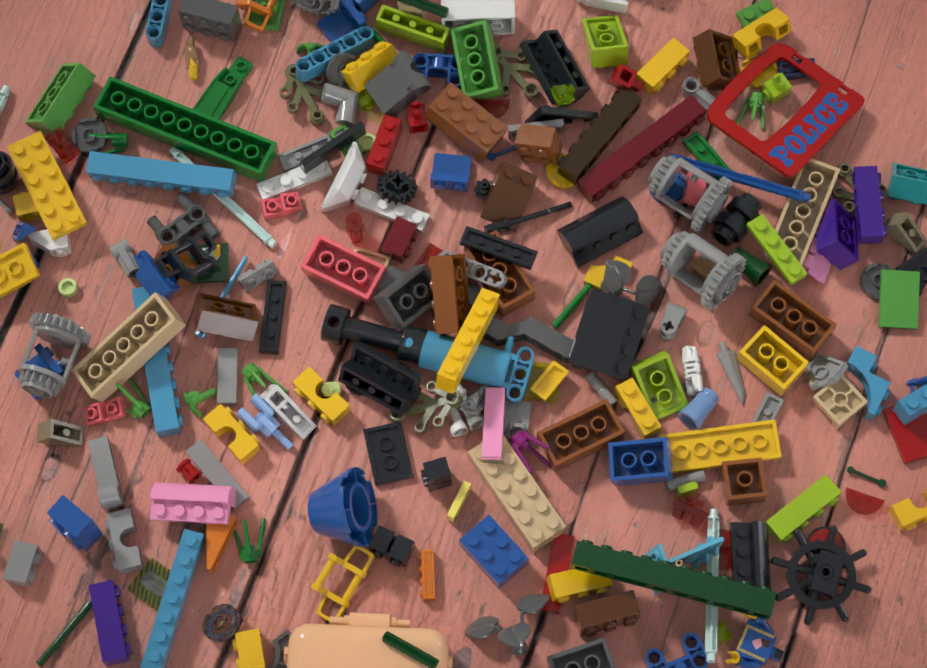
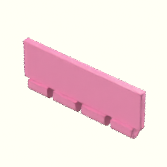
(817, 264)

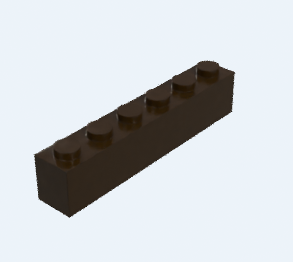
(599, 135)

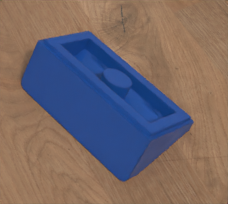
(22, 230)

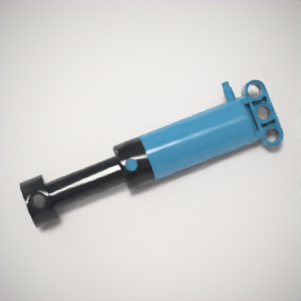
(428, 350)

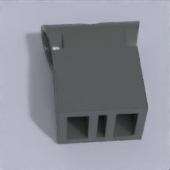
(397, 85)

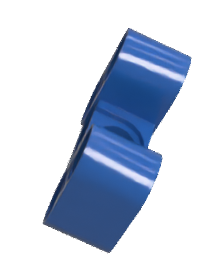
(438, 66)
(686, 661)

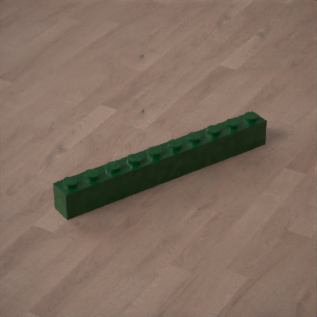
(673, 580)

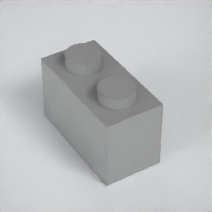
(22, 563)

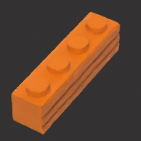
(428, 575)

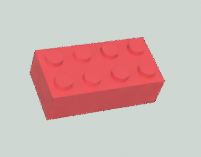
(343, 269)

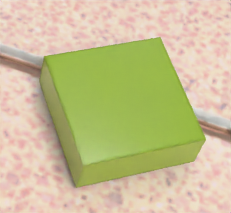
(689, 488)

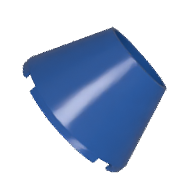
(345, 508)

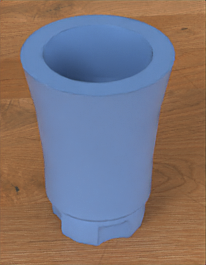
(698, 409)

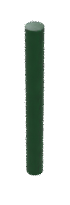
(64, 634)

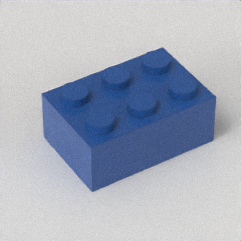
(640, 461)
(73, 524)
(493, 551)

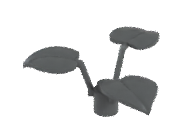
(619, 273)
(515, 635)

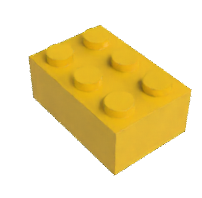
(772, 360)

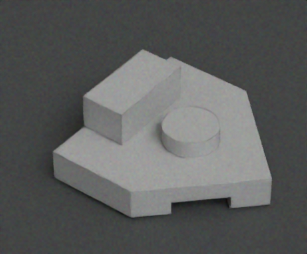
(824, 371)

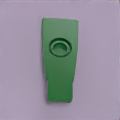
(223, 89)

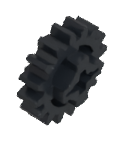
(396, 187)

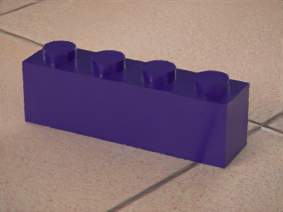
(868, 205)
(109, 622)

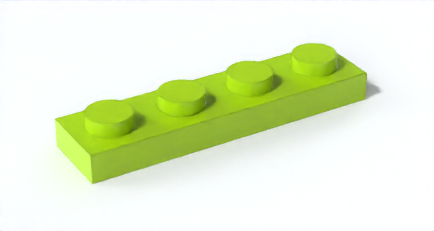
(776, 249)

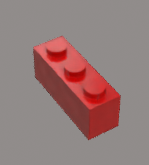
(384, 145)

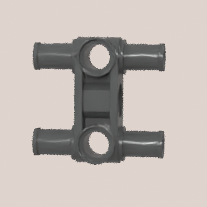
(184, 225)

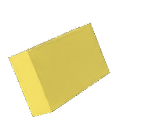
(459, 502)

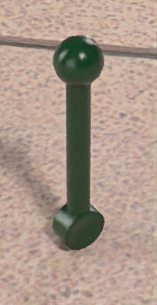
(881, 483)

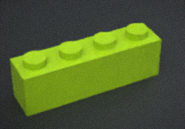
(413, 28)
(802, 509)

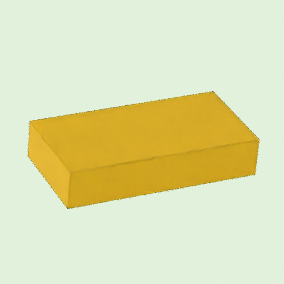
(549, 381)

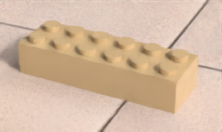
(801, 219)
(128, 347)
(519, 496)

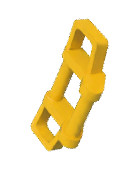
(344, 601)

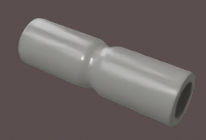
(599, 387)
(698, 476)

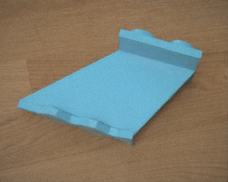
(700, 553)

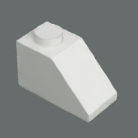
(56, 248)

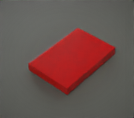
(909, 439)

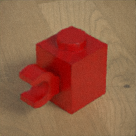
(625, 77)
(416, 118)

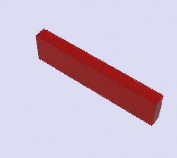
(558, 563)

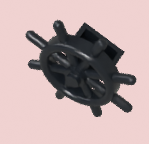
(822, 576)

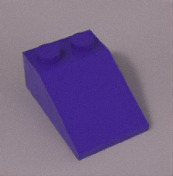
(838, 236)

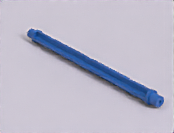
(748, 180)

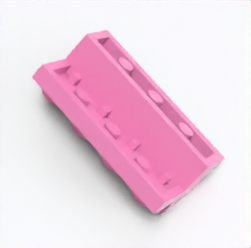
(192, 503)

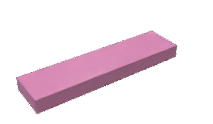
(493, 423)

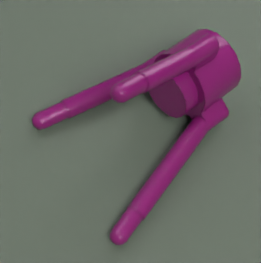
(521, 441)

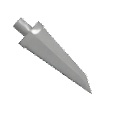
(729, 363)

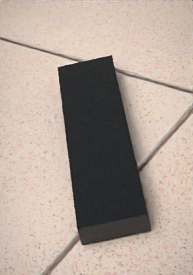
(333, 147)
(498, 248)
(273, 317)

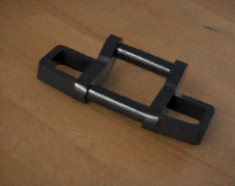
(203, 259)

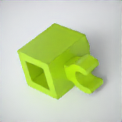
(776, 88)

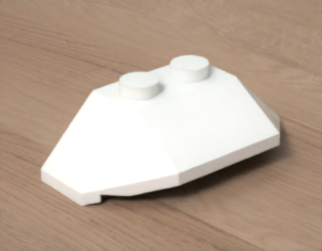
(346, 181)

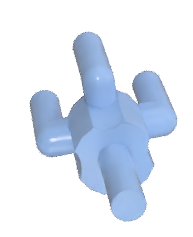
(263, 421)

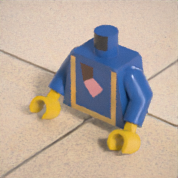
(755, 645)

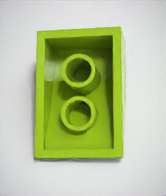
(605, 41)
(658, 379)

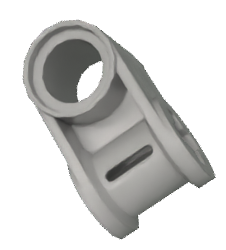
(671, 319)

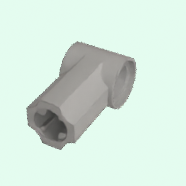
(698, 93)
(124, 255)

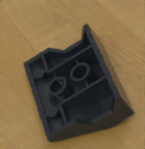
(608, 334)

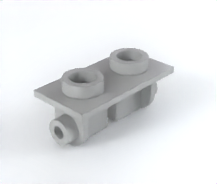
(263, 272)
(476, 402)

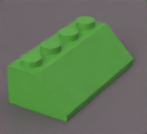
(477, 60)
(61, 97)

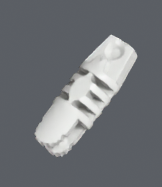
(692, 370)

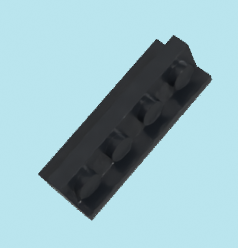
(554, 64)
(600, 231)
(381, 379)
(750, 553)

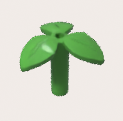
(309, 46)
(194, 398)

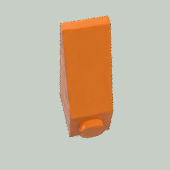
(216, 541)

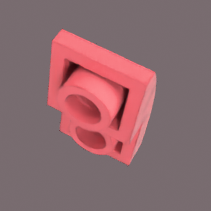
(693, 190)
(280, 206)
(105, 411)

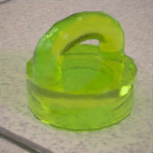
(366, 102)

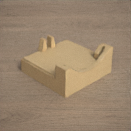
(840, 401)

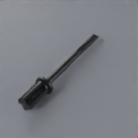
(504, 224)

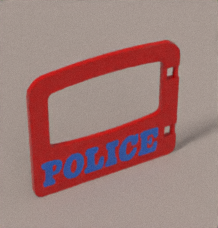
(807, 130)

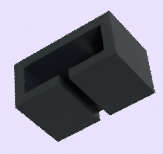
(436, 474)
(393, 548)

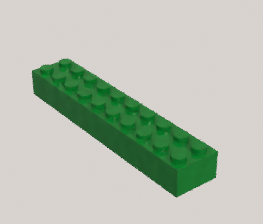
(186, 129)

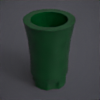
(755, 269)

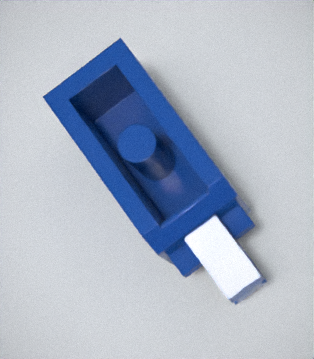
(152, 278)

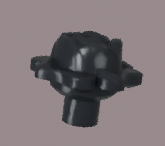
(482, 188)

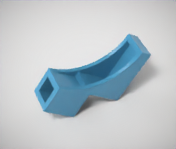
(863, 365)

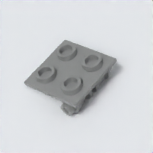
(516, 418)

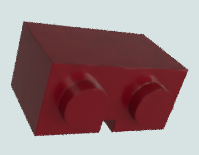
(400, 239)

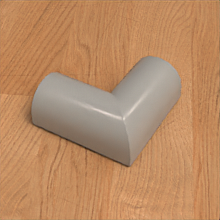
(345, 100)

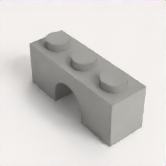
(119, 525)

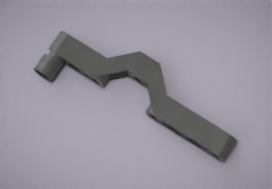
(528, 330)

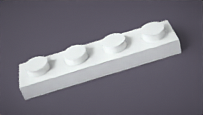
(292, 180)
(373, 203)

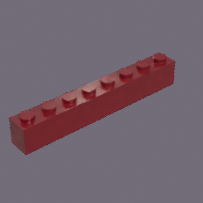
(641, 149)

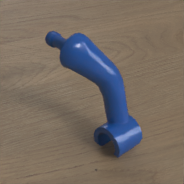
(916, 382)

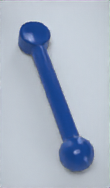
(492, 156)

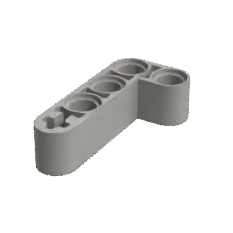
(106, 474)

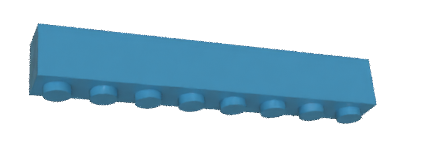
(161, 173)
(161, 384)
(173, 600)

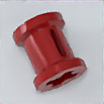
(193, 476)

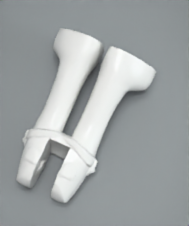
(459, 427)

